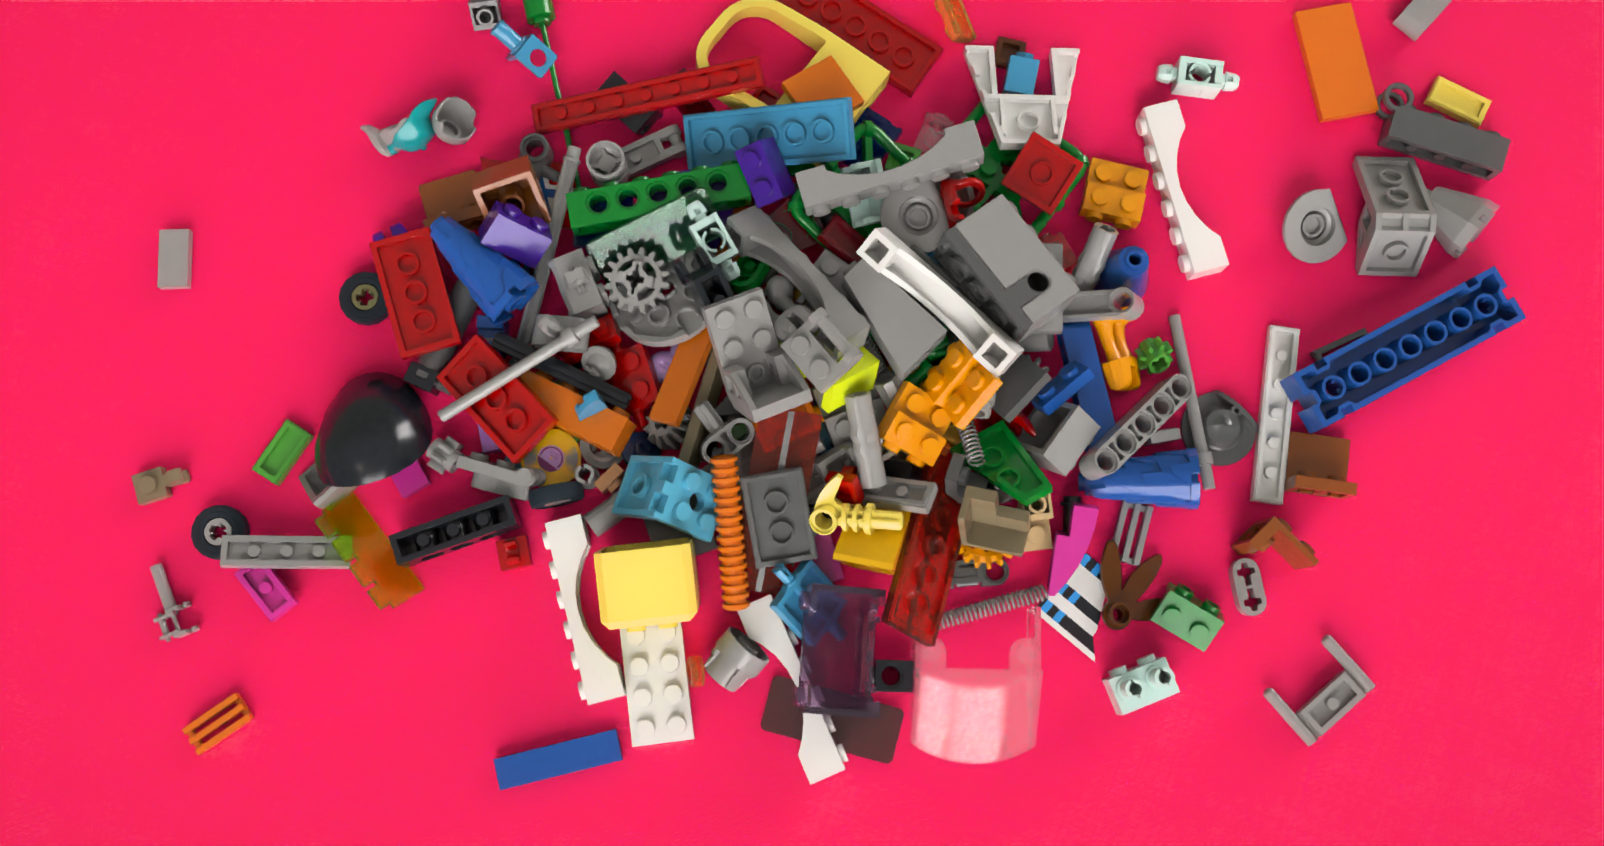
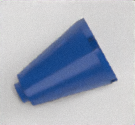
(1126, 268)

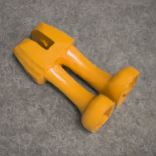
(1121, 367)

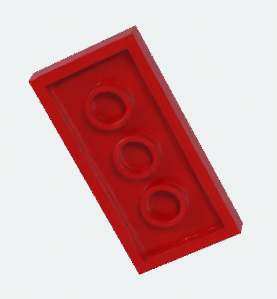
(415, 293)
(509, 415)

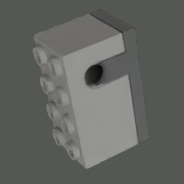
(1006, 269)

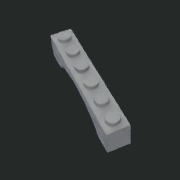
(955, 152)
(761, 239)

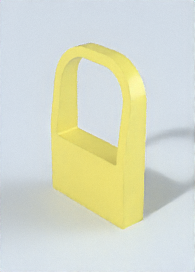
(863, 72)

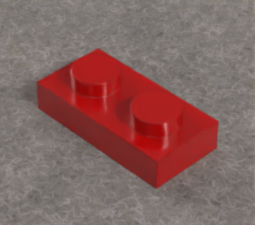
(605, 335)

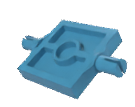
(787, 600)

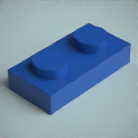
(1062, 387)

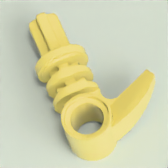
(846, 516)

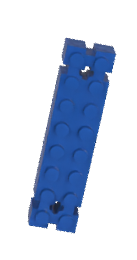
(1402, 350)

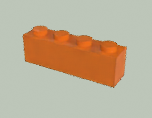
(605, 430)

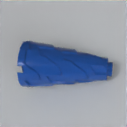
(490, 277)
(1160, 479)

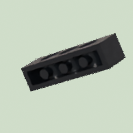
(455, 531)

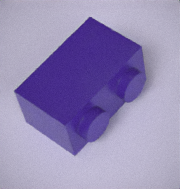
(765, 172)
(515, 234)

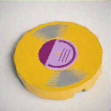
(556, 455)

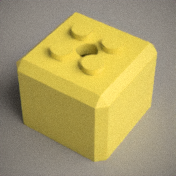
(647, 584)

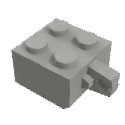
(578, 285)

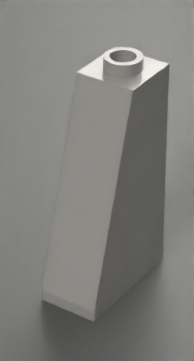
(897, 321)

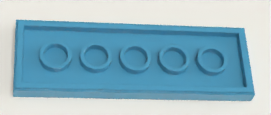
(802, 130)

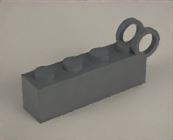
(1439, 139)

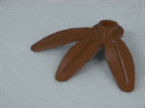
(1125, 599)

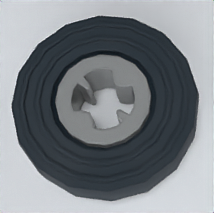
(556, 495)
(208, 520)

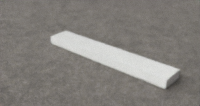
(1274, 416)

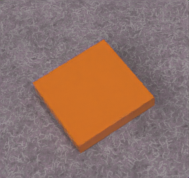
(821, 82)

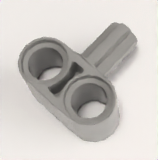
(548, 328)
(721, 431)

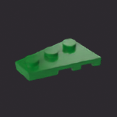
(1008, 464)

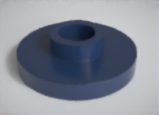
(639, 445)

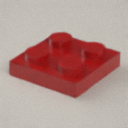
(1041, 173)

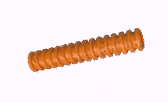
(730, 532)

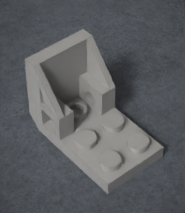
(1395, 219)
(752, 365)

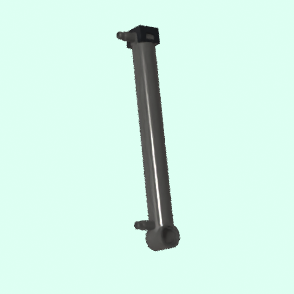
(428, 366)

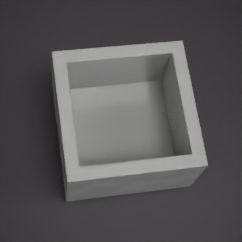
(1059, 437)

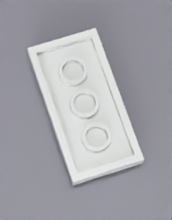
(657, 685)

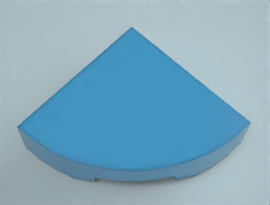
(592, 404)

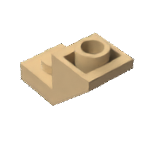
(1039, 533)

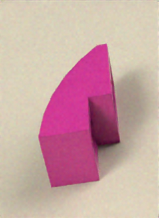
(1071, 545)

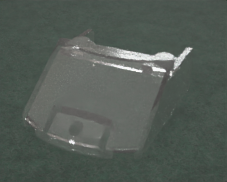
(977, 712)

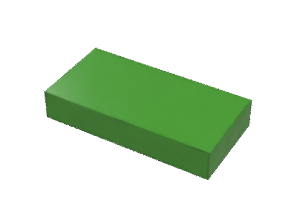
(283, 452)

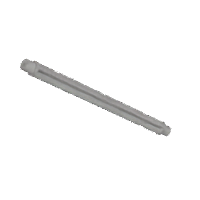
(542, 270)

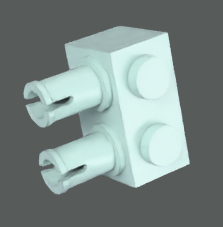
(1141, 684)

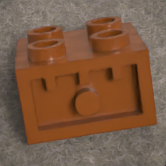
(453, 199)
(1318, 466)
(1277, 534)

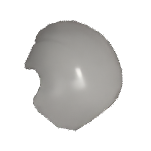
(454, 121)

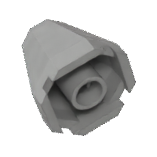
(1459, 218)

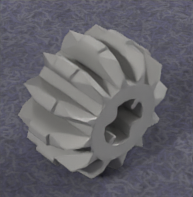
(668, 436)

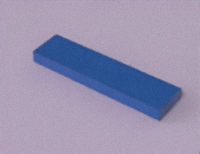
(558, 759)

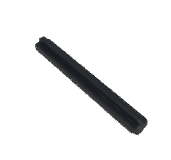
(563, 371)

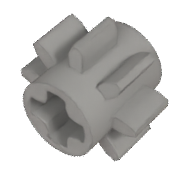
(444, 454)

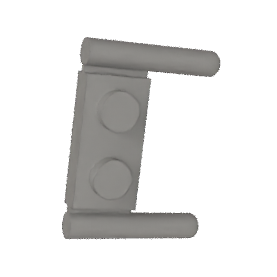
(1329, 702)

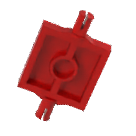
(637, 377)

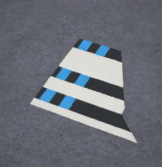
(1077, 606)

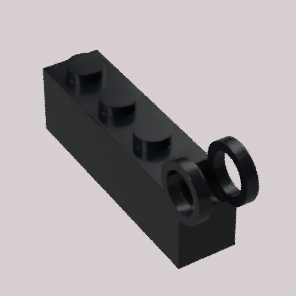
(706, 283)

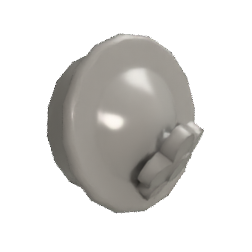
(599, 362)

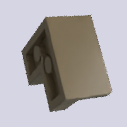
(992, 525)

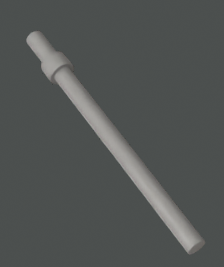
(569, 337)
(1205, 456)

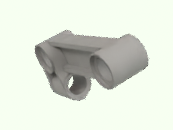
(1090, 306)

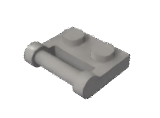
(814, 358)

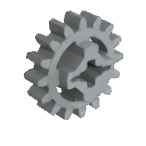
(635, 294)

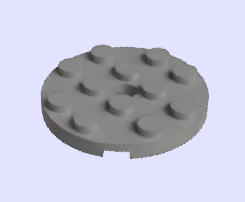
(674, 319)

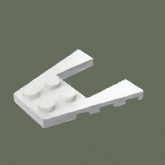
(1018, 115)

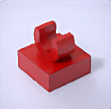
(850, 487)
(514, 553)

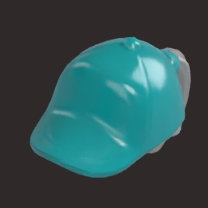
(408, 135)

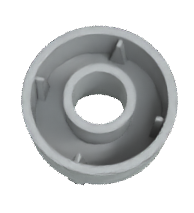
(735, 659)

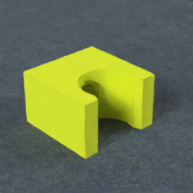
(857, 379)

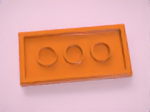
(1335, 62)

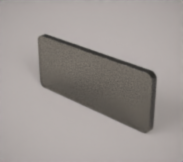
(861, 737)

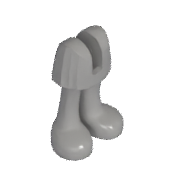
(781, 294)

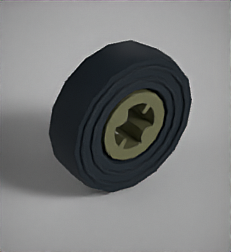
(355, 289)

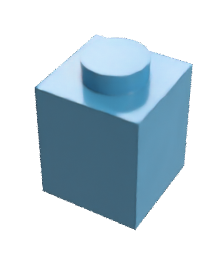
(1020, 74)

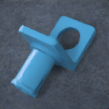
(522, 47)

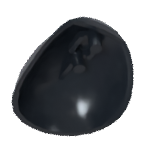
(371, 431)

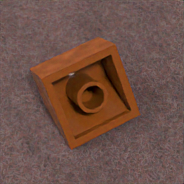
(513, 184)

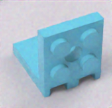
(661, 491)

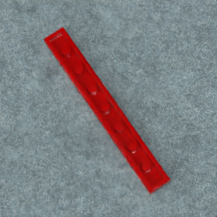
(648, 95)

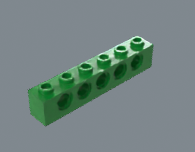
(582, 199)

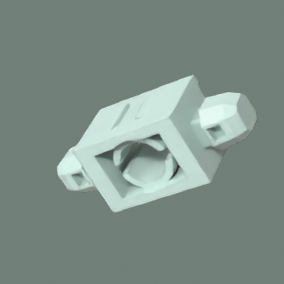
(1209, 70)
(698, 213)

